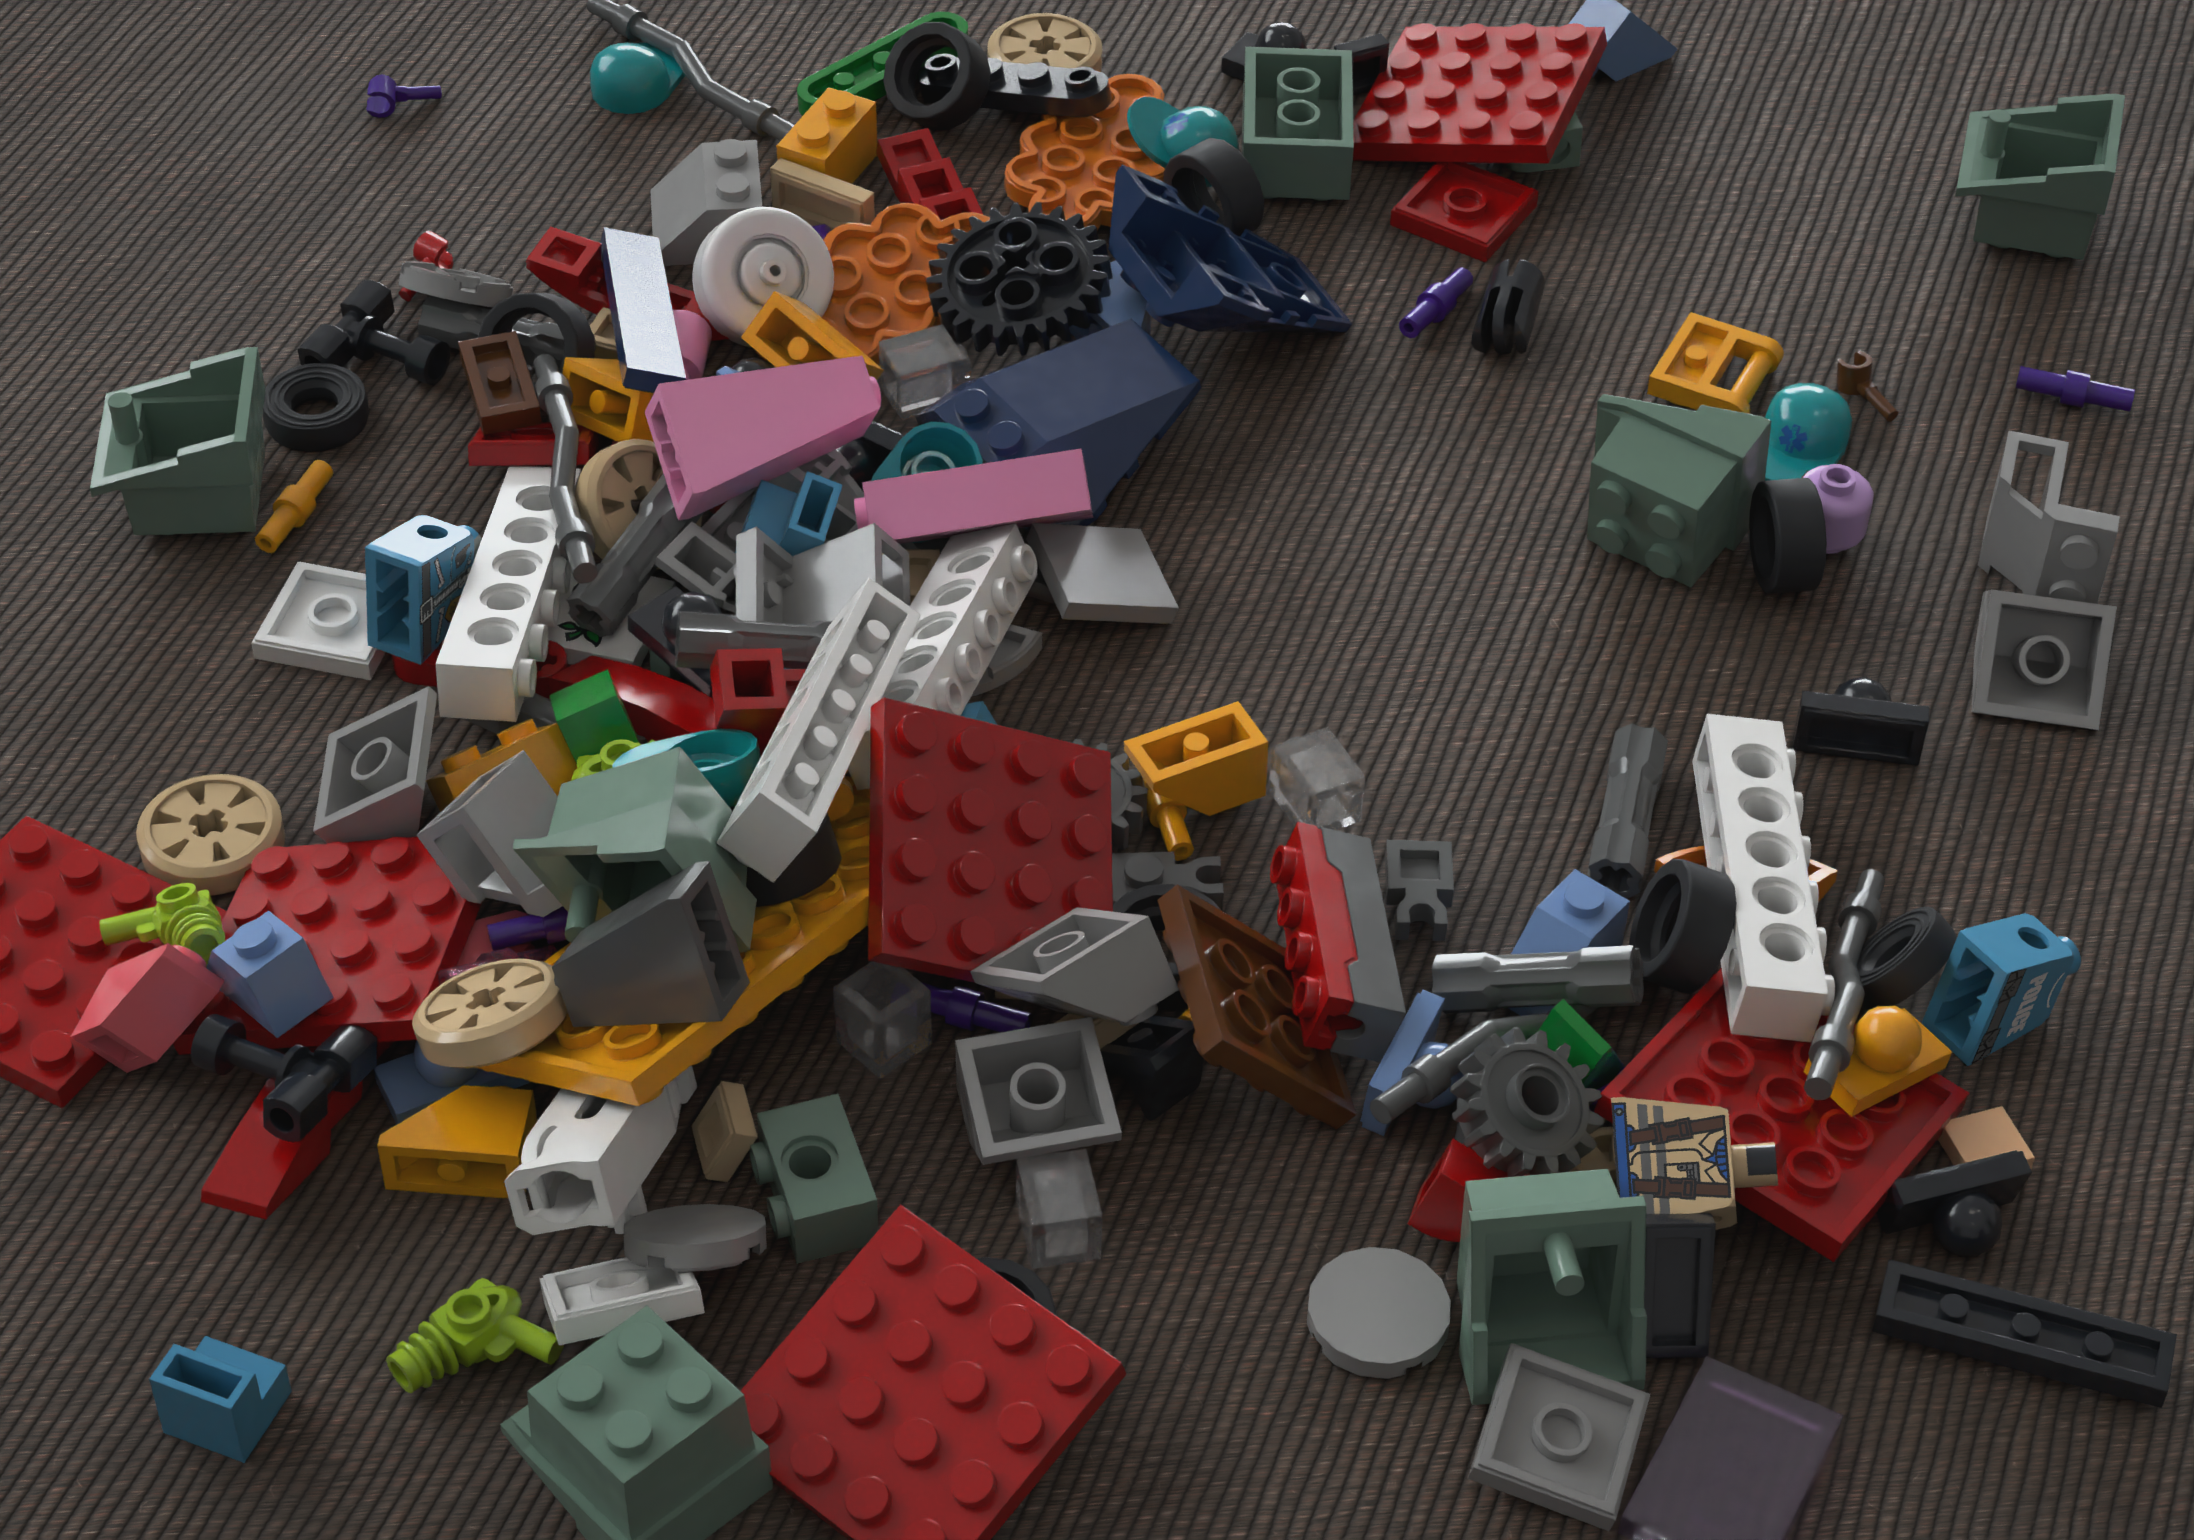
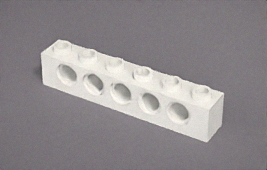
(505, 605)
(962, 621)
(819, 732)
(1754, 836)

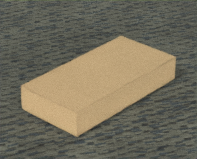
(819, 196)

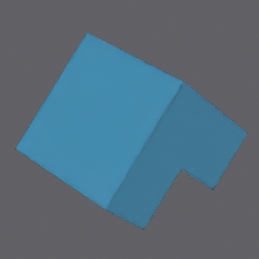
(791, 518)
(218, 1396)

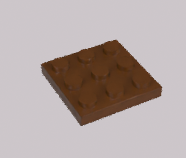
(1244, 1008)

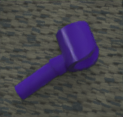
(386, 93)

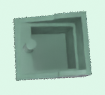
(2042, 172)
(187, 447)
(1673, 483)
(631, 832)
(1553, 1271)
(642, 1438)

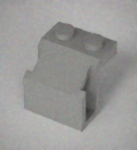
(2047, 548)
(817, 581)
(478, 830)

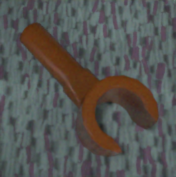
(1857, 381)

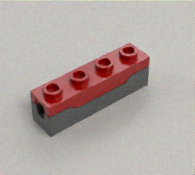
(1337, 942)

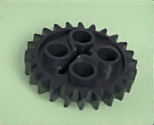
(1019, 278)

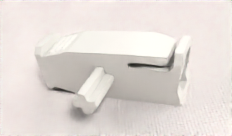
(593, 1159)

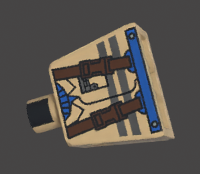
(1685, 1158)

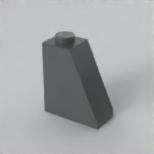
(656, 958)

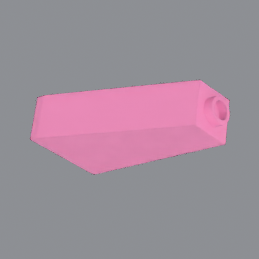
(754, 425)
(978, 497)

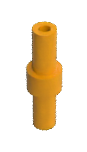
(294, 506)
(1169, 818)

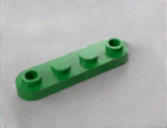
(864, 70)

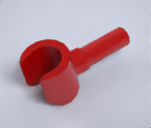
(430, 249)

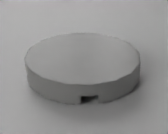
(454, 285)
(695, 1236)
(1378, 1312)

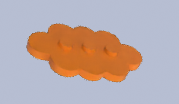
(1077, 159)
(884, 272)

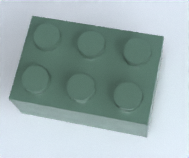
(1299, 121)

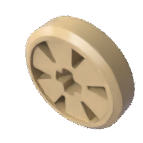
(1048, 40)
(611, 483)
(175, 819)
(489, 1014)

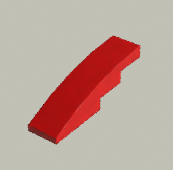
(923, 176)
(653, 702)
(262, 1170)

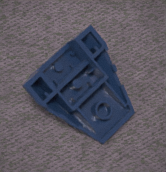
(1205, 273)
(1090, 395)

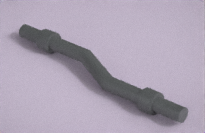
(634, 25)
(573, 533)
(1834, 1042)
(1433, 1073)

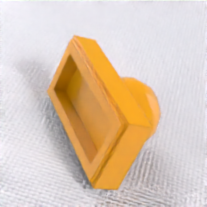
(1887, 1058)

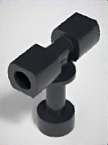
(362, 335)
(300, 1075)

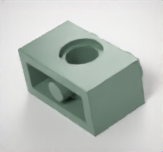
(815, 1178)

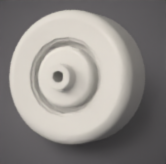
(751, 259)

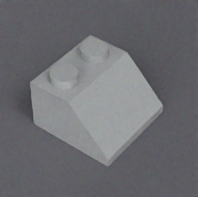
(703, 193)
(2041, 658)
(377, 773)
(1086, 967)
(1035, 1091)

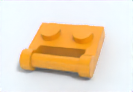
(1700, 357)

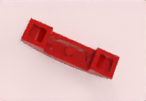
(576, 271)

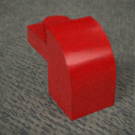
(751, 690)

